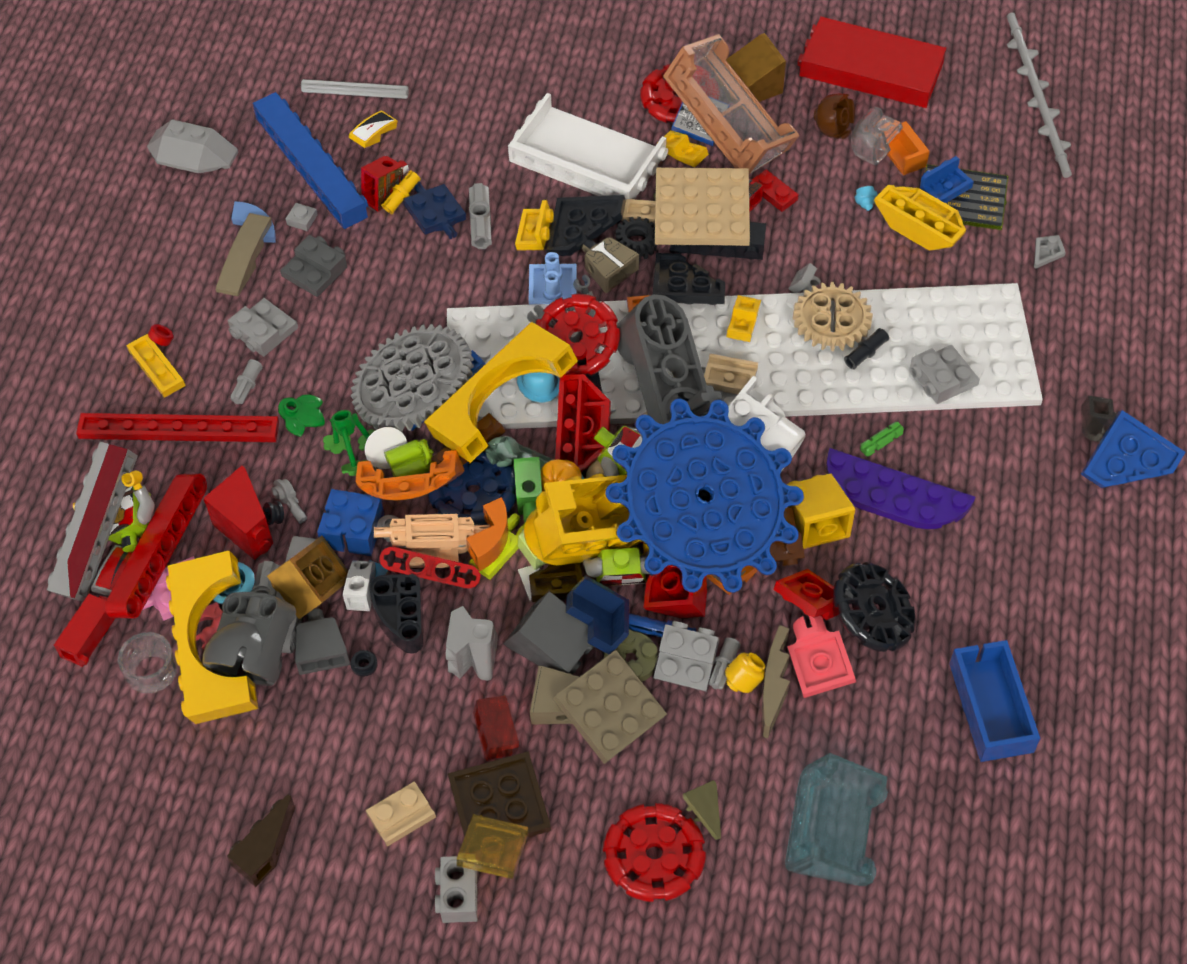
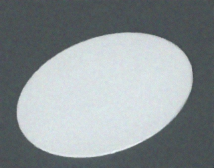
(380, 442)

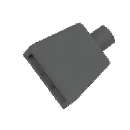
(319, 644)

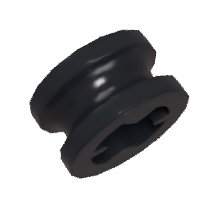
(273, 512)

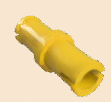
(400, 192)

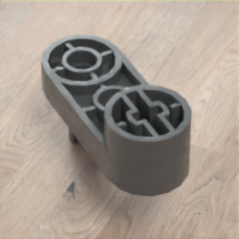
(657, 338)

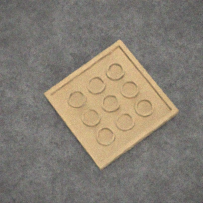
(702, 206)

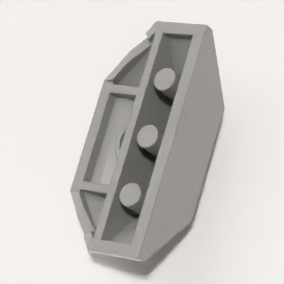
(191, 147)

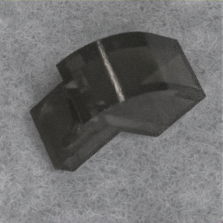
(1096, 417)

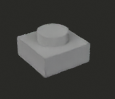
(301, 216)

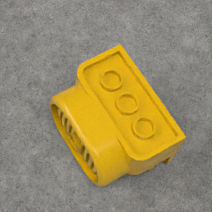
(575, 520)

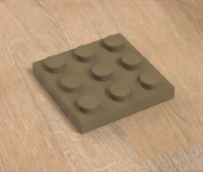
(609, 706)

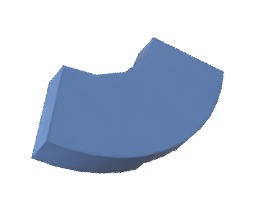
(240, 213)

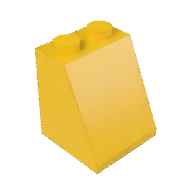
(824, 512)

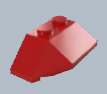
(580, 416)

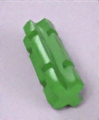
(881, 439)

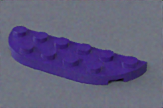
(897, 493)

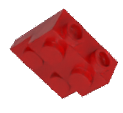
(808, 593)

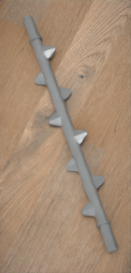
(1039, 100)

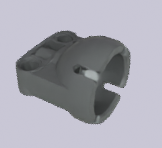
(250, 632)

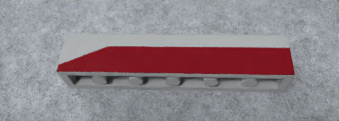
(91, 522)

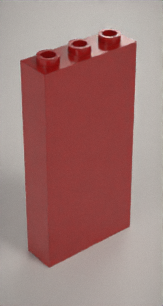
(872, 61)

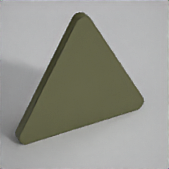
(705, 805)

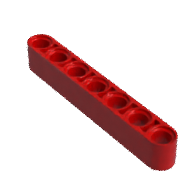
(156, 546)

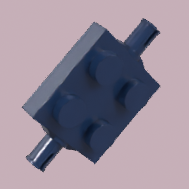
(435, 209)

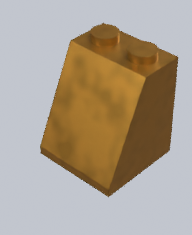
(760, 67)

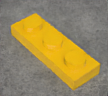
(155, 365)

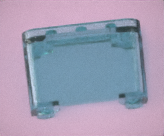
(834, 821)

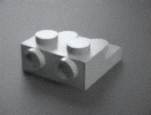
(261, 326)
(943, 373)
(686, 656)

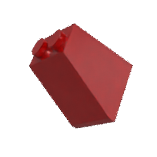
(239, 515)

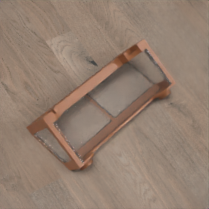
(726, 105)

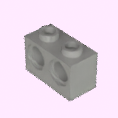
(450, 889)

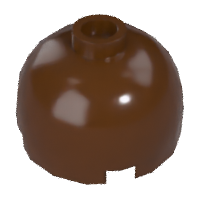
(835, 115)

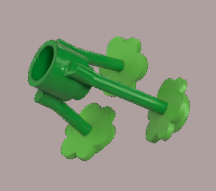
(343, 426)

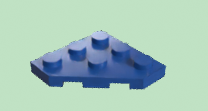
(1131, 454)

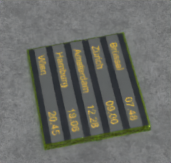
(984, 202)

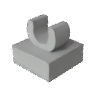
(804, 279)

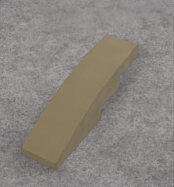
(242, 255)
(775, 686)

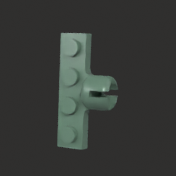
(505, 449)

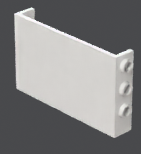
(584, 153)

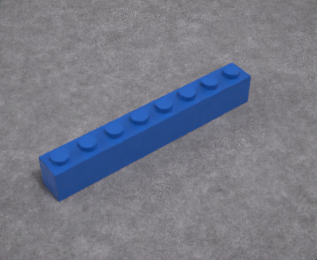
(310, 160)

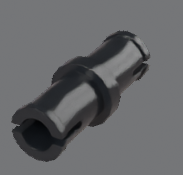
(866, 348)

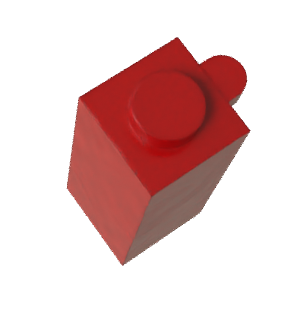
(84, 631)

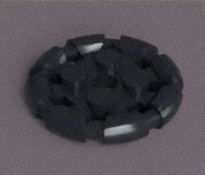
(892, 601)

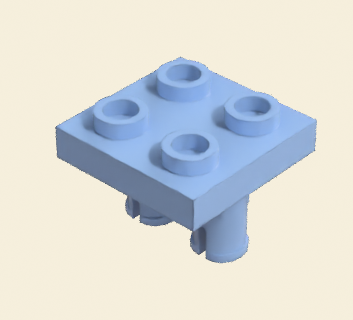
(551, 280)

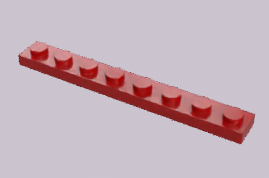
(177, 427)

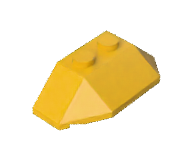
(920, 217)

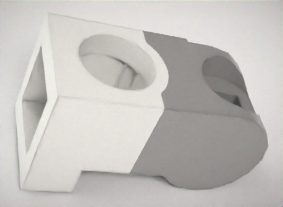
(357, 585)

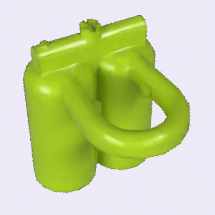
(410, 458)

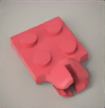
(819, 658)

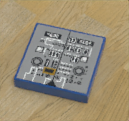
(689, 125)

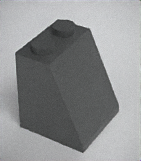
(550, 636)

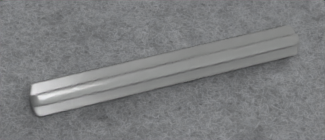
(354, 89)

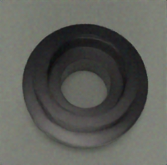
(361, 657)

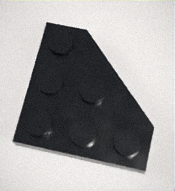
(582, 219)
(685, 281)

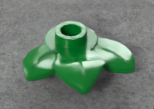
(305, 413)

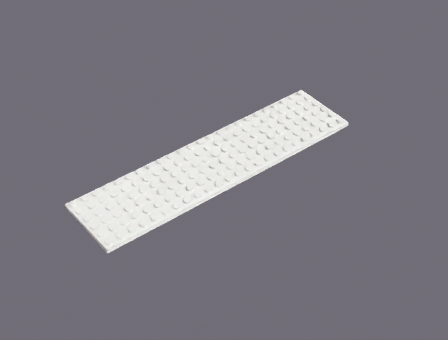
(978, 320)

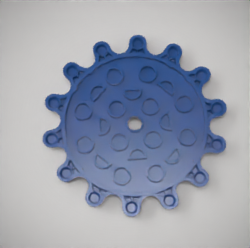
(698, 534)

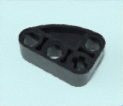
(394, 604)

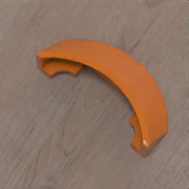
(411, 485)

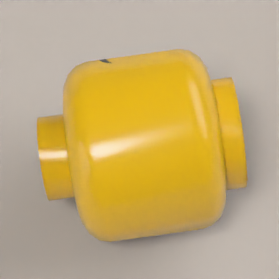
(745, 672)

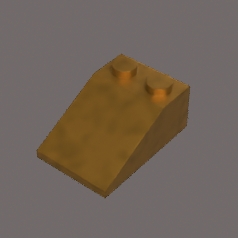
(309, 577)

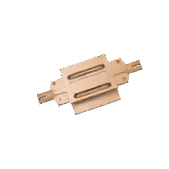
(431, 535)

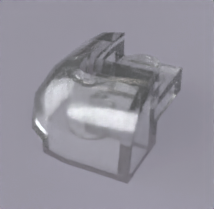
(873, 134)

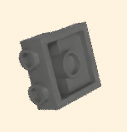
(314, 265)

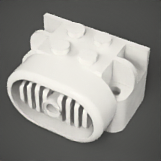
(778, 429)

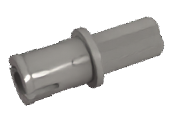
(246, 382)
(726, 655)

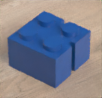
(354, 517)

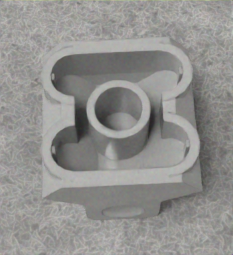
(471, 644)

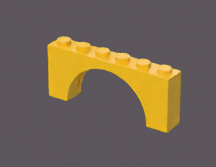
(528, 352)
(192, 589)

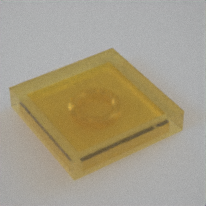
(492, 846)

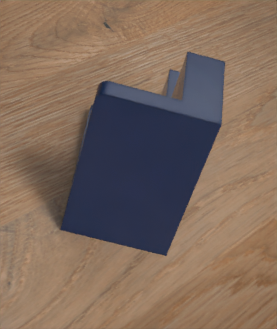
(602, 611)

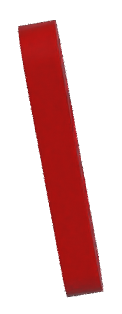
(429, 569)

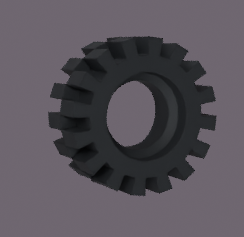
(637, 228)

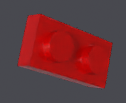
(776, 191)

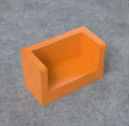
(908, 151)

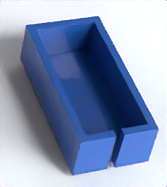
(994, 701)

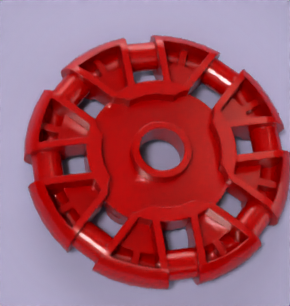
(666, 96)
(590, 326)
(654, 835)

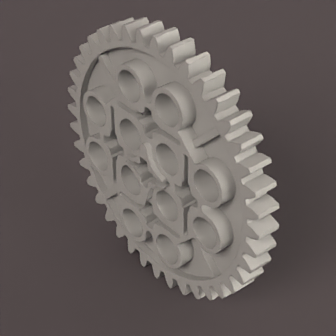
(400, 379)

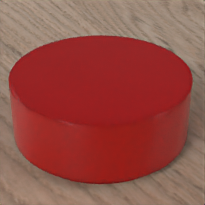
(160, 335)

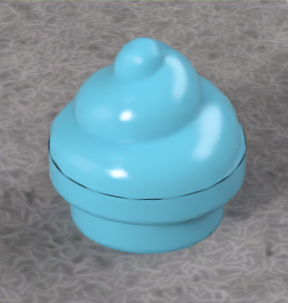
(865, 197)

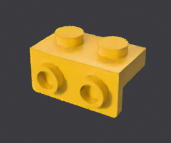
(534, 228)

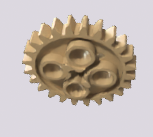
(851, 316)

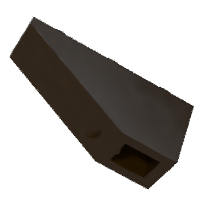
(261, 848)

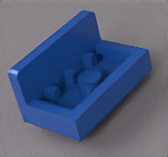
(946, 181)

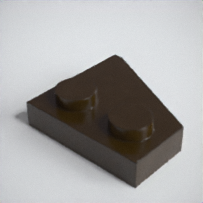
(556, 579)

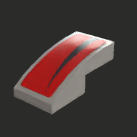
(110, 570)

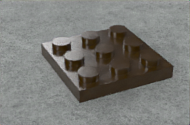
(501, 791)

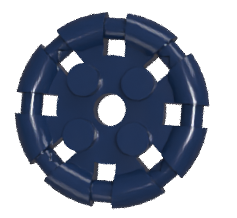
(489, 484)

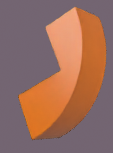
(489, 543)

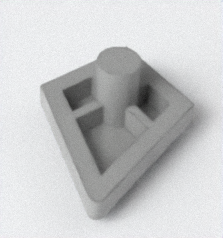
(1048, 250)

